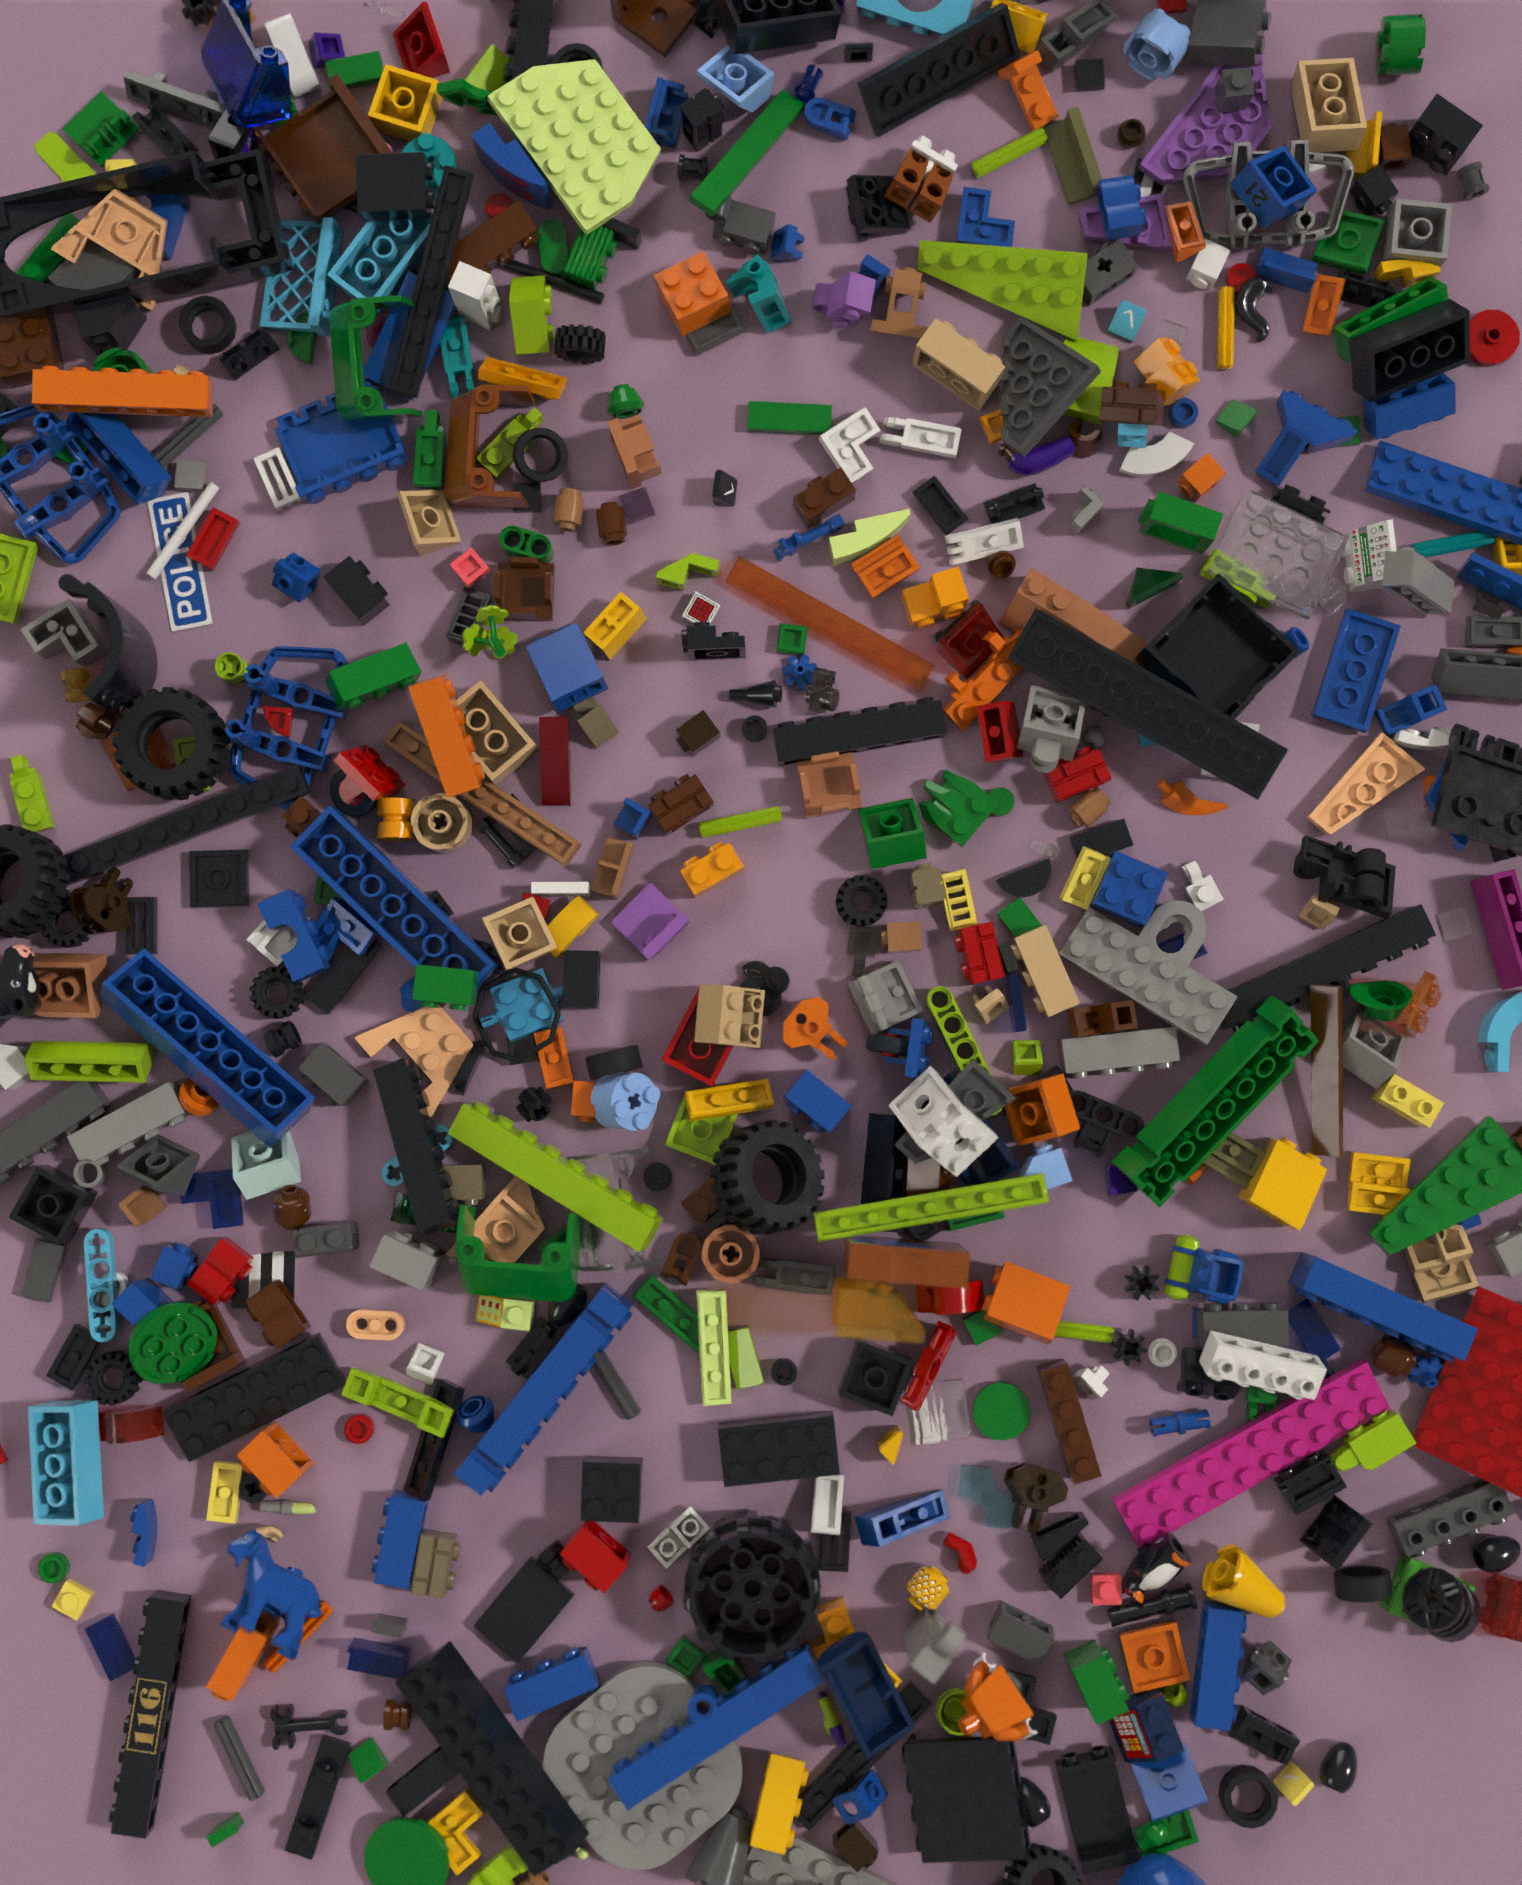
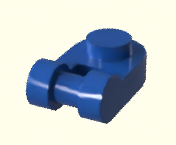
(820, 113)

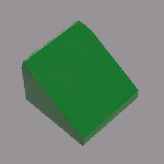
(1235, 417)
(367, 1760)

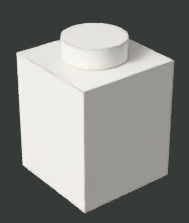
(1207, 265)

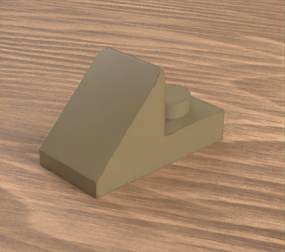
(593, 721)

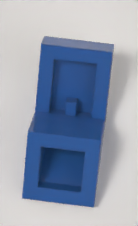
(1410, 710)

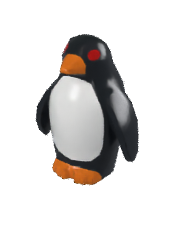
(1155, 1566)

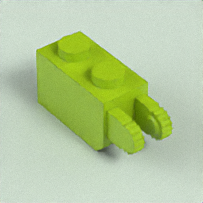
(1373, 1442)

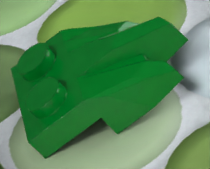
(956, 807)

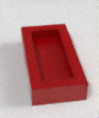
(213, 539)

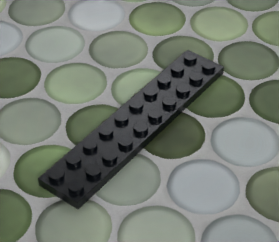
(1147, 704)

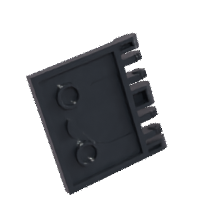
(1481, 790)

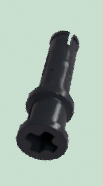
(1166, 1602)

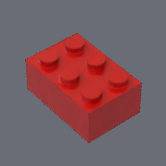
(697, 1059)

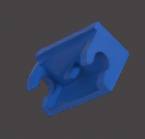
(665, 112)

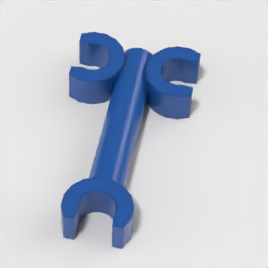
(790, 544)

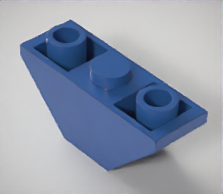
(1314, 420)

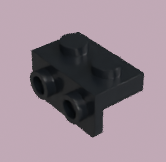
(1196, 1382)

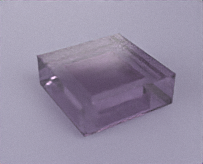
(637, 505)

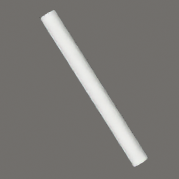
(182, 531)

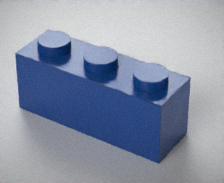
(1410, 407)
(399, 1539)
(551, 1683)

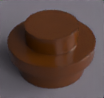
(1001, 564)

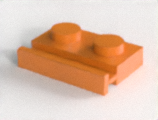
(885, 567)

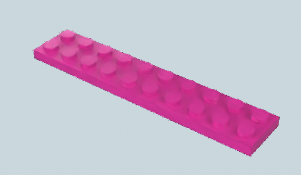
(1250, 1454)

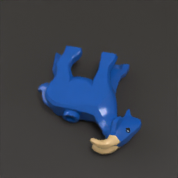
(272, 1589)

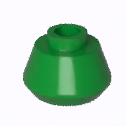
(624, 402)

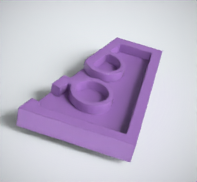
(1153, 234)

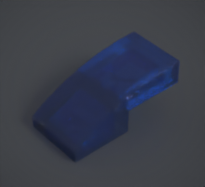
(1312, 1331)

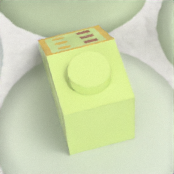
(506, 1312)

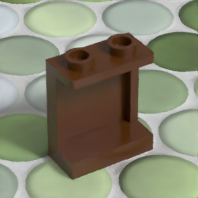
(226, 1350)

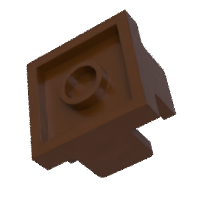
(525, 588)

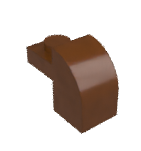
(1102, 1018)

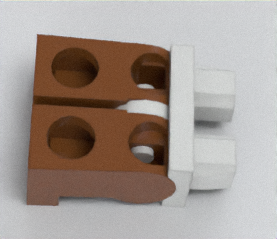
(923, 168)

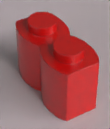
(220, 1272)

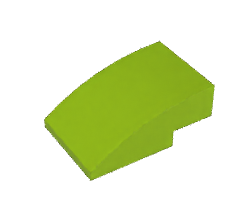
(1105, 356)

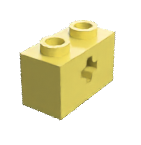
(1408, 1101)

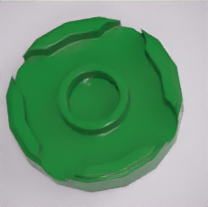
(1001, 1411)

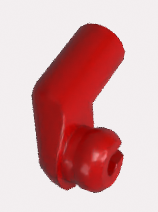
(965, 1552)

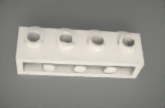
(1262, 1365)

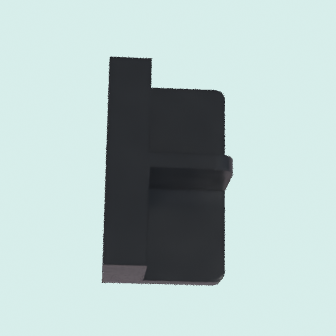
(581, 979)

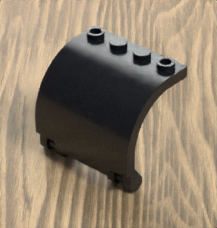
(132, 657)

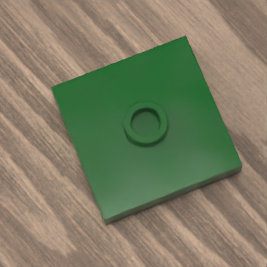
(1352, 244)

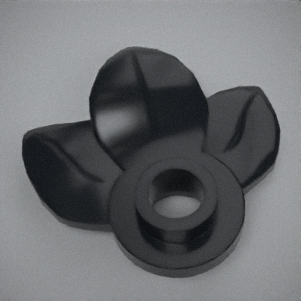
(759, 978)

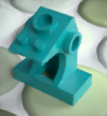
(759, 278)

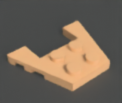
(124, 230)
(431, 1041)

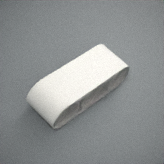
(287, 39)

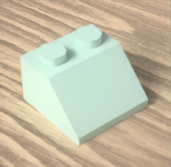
(263, 1169)

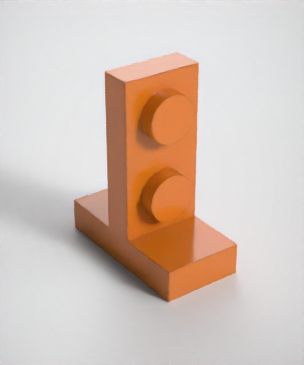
(1030, 90)

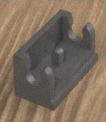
(1020, 1633)

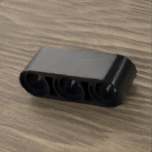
(421, 1781)

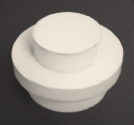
(1162, 1352)

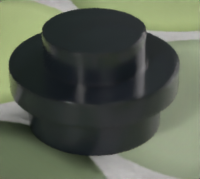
(658, 1177)

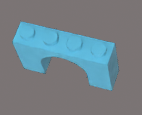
(939, 20)

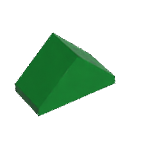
(722, 1671)

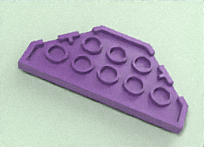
(1205, 133)

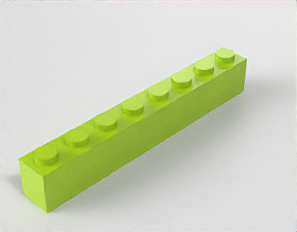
(556, 1176)

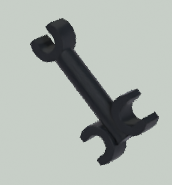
(285, 1727)

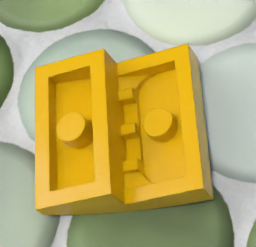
(1376, 1182)

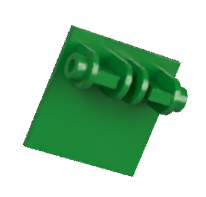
(101, 128)

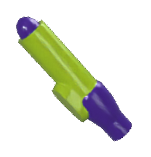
(831, 1721)

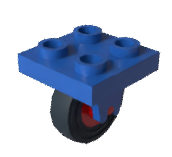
(915, 1048)

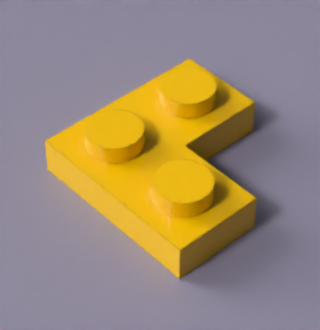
(451, 1824)

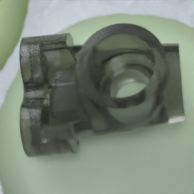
(821, 694)

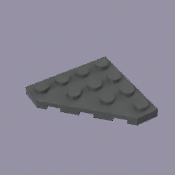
(1039, 383)

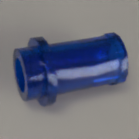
(806, 89)

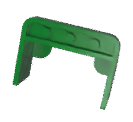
(353, 399)
(550, 1281)

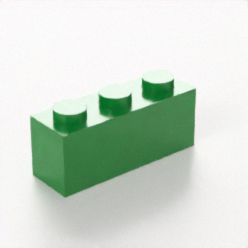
(373, 677)

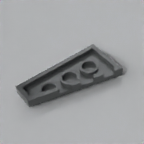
(976, 1091)

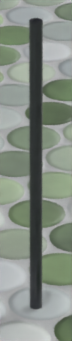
(528, 270)

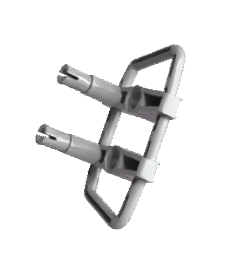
(1242, 221)

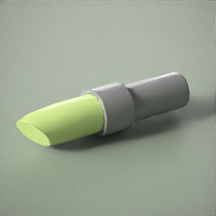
(286, 1507)

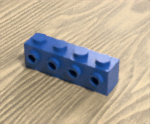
(121, 454)
(1217, 1666)

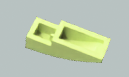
(867, 535)

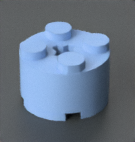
(1156, 45)
(625, 1101)

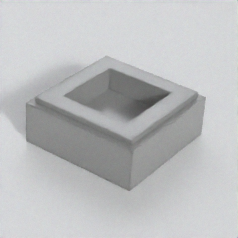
(190, 475)

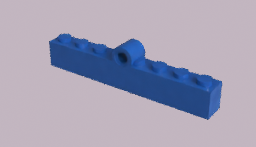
(716, 1726)

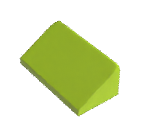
(489, 70)
(744, 1358)

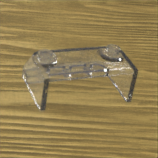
(606, 1251)

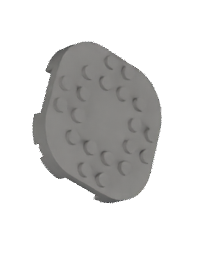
(614, 1723)

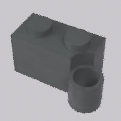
(743, 226)

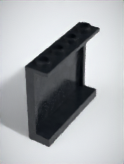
(966, 1799)

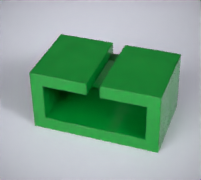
(445, 986)

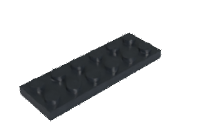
(940, 69)
(254, 1397)

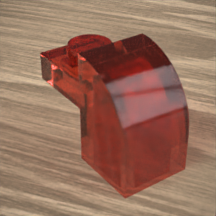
(131, 1424)

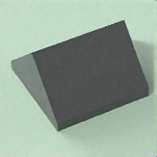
(161, 1165)

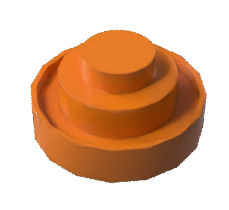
(195, 1099)

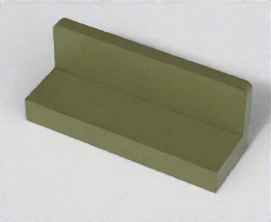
(1073, 157)

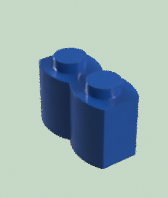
(1120, 207)

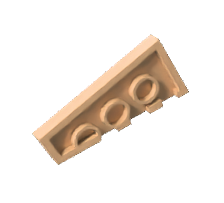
(1369, 779)

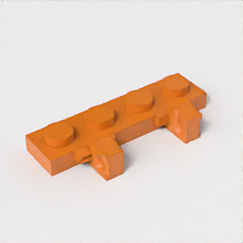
(984, 684)

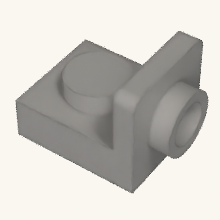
(1084, 515)

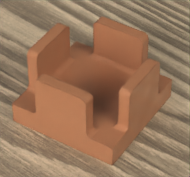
(634, 450)
(829, 784)

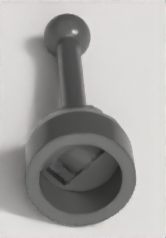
(1093, 738)

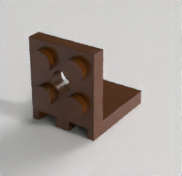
(637, 19)

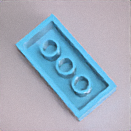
(381, 258)
(65, 1462)

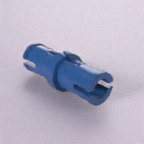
(1179, 1422)

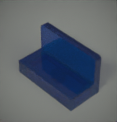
(378, 1658)

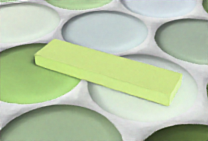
(713, 1347)

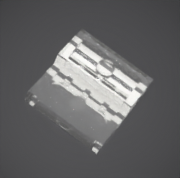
(941, 1414)

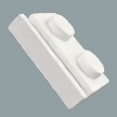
(273, 943)

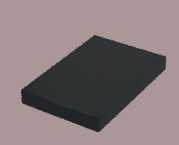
(523, 1610)

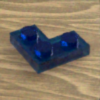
(223, 1196)

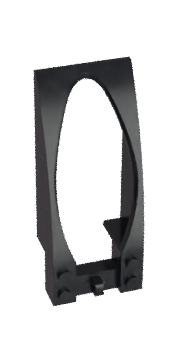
(181, 174)

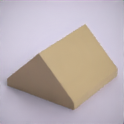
(429, 520)
(519, 934)

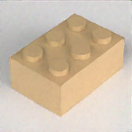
(1328, 104)
(958, 364)
(496, 735)

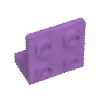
(650, 921)

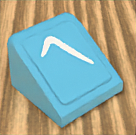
(1127, 320)

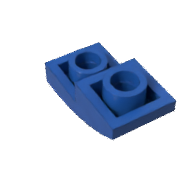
(144, 1524)

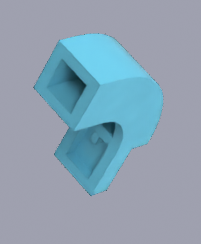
(1497, 1031)

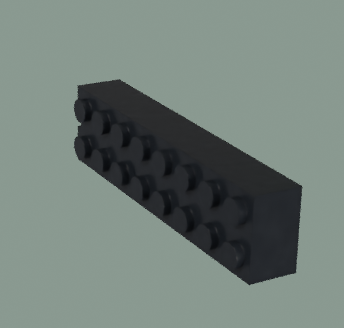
(492, 1759)

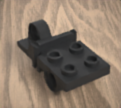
(1356, 879)

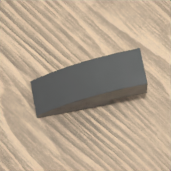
(1075, 34)

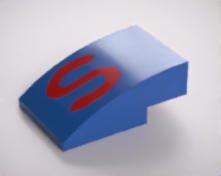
(511, 167)

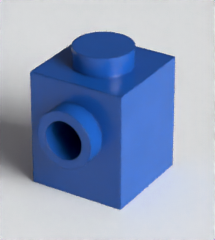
(175, 1265)

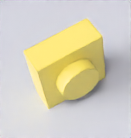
(73, 1599)

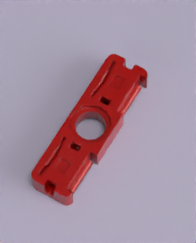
(928, 1366)

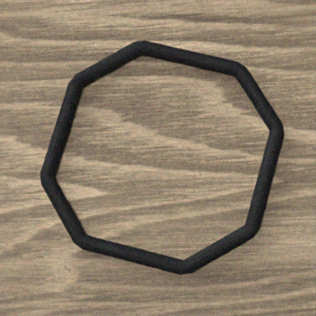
(482, 1032)

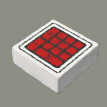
(701, 609)

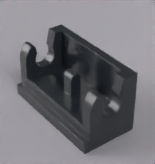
(163, 132)
(1264, 1735)

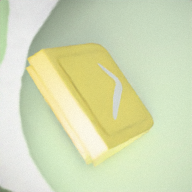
(1293, 1783)

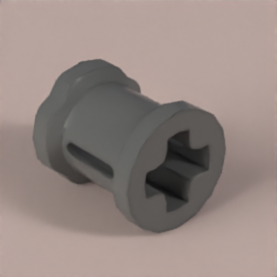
(1473, 180)

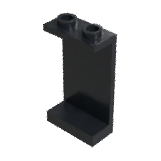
(1097, 1809)

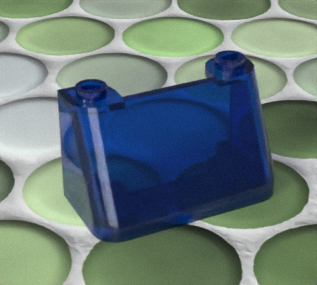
(248, 78)

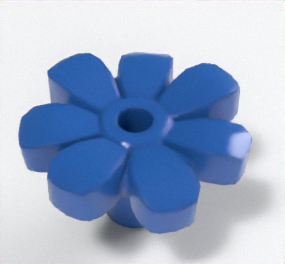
(797, 677)
(1426, 1371)

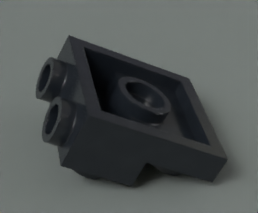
(704, 644)

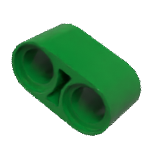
(527, 543)

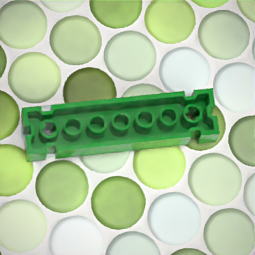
(1216, 1100)

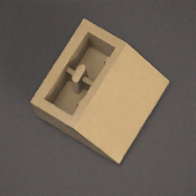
(729, 1015)

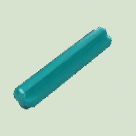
(1453, 543)

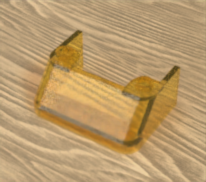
(874, 1312)

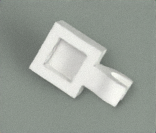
(1202, 890)

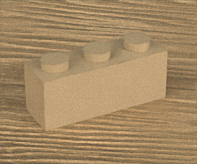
(1044, 972)

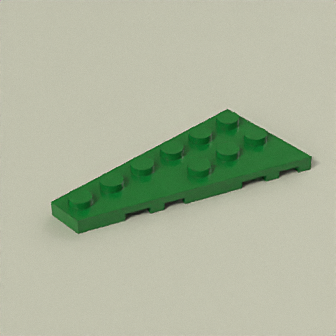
(1467, 1181)

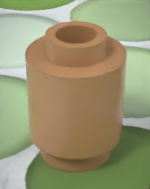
(568, 509)
(1089, 808)

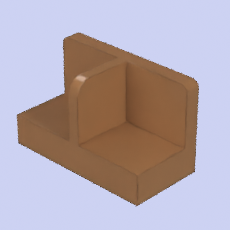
(612, 867)

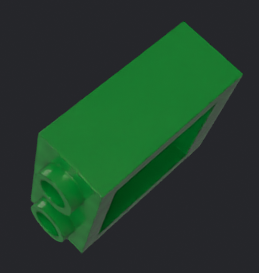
(1180, 522)

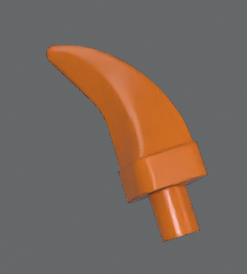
(1183, 801)

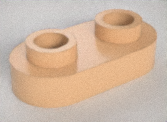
(376, 1324)

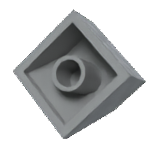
(1371, 1048)

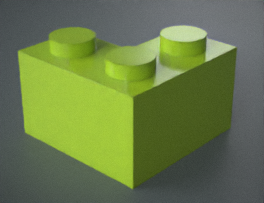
(529, 309)

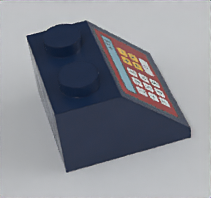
(1147, 1729)

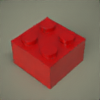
(595, 1555)

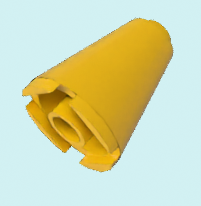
(1241, 1584)

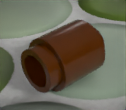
(611, 524)

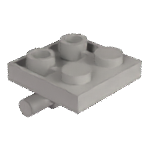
(885, 997)

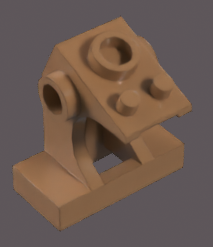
(908, 282)

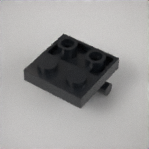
(871, 210)
(1336, 1532)

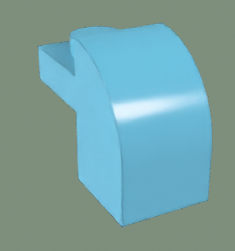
(1132, 435)

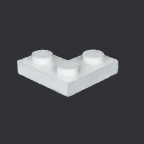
(844, 441)

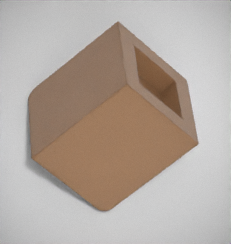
(142, 1206)

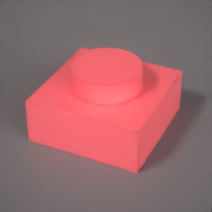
(469, 567)
(1106, 1589)

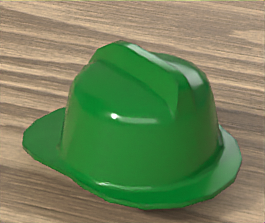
(1382, 999)

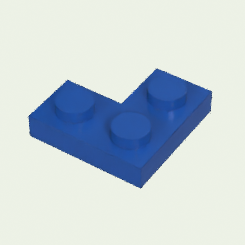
(976, 226)
(343, 924)

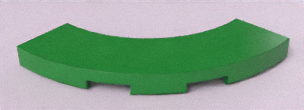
(461, 92)

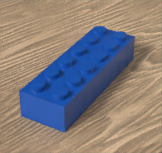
(1388, 1309)

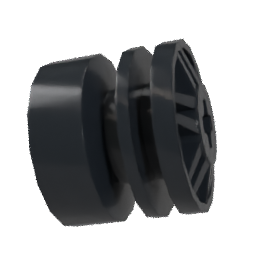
(1454, 1614)

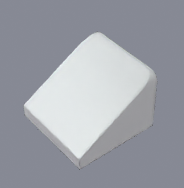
(424, 1364)

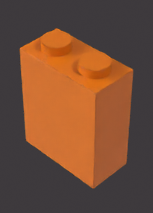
(1025, 1302)
(241, 1659)

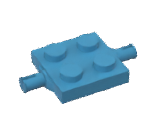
(523, 1006)

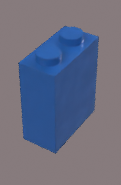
(567, 667)

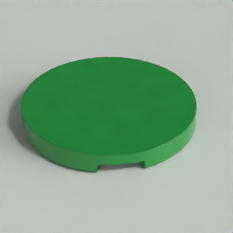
(172, 1343)
(406, 1854)

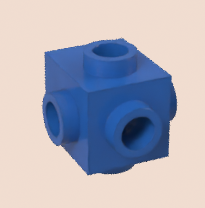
(295, 577)

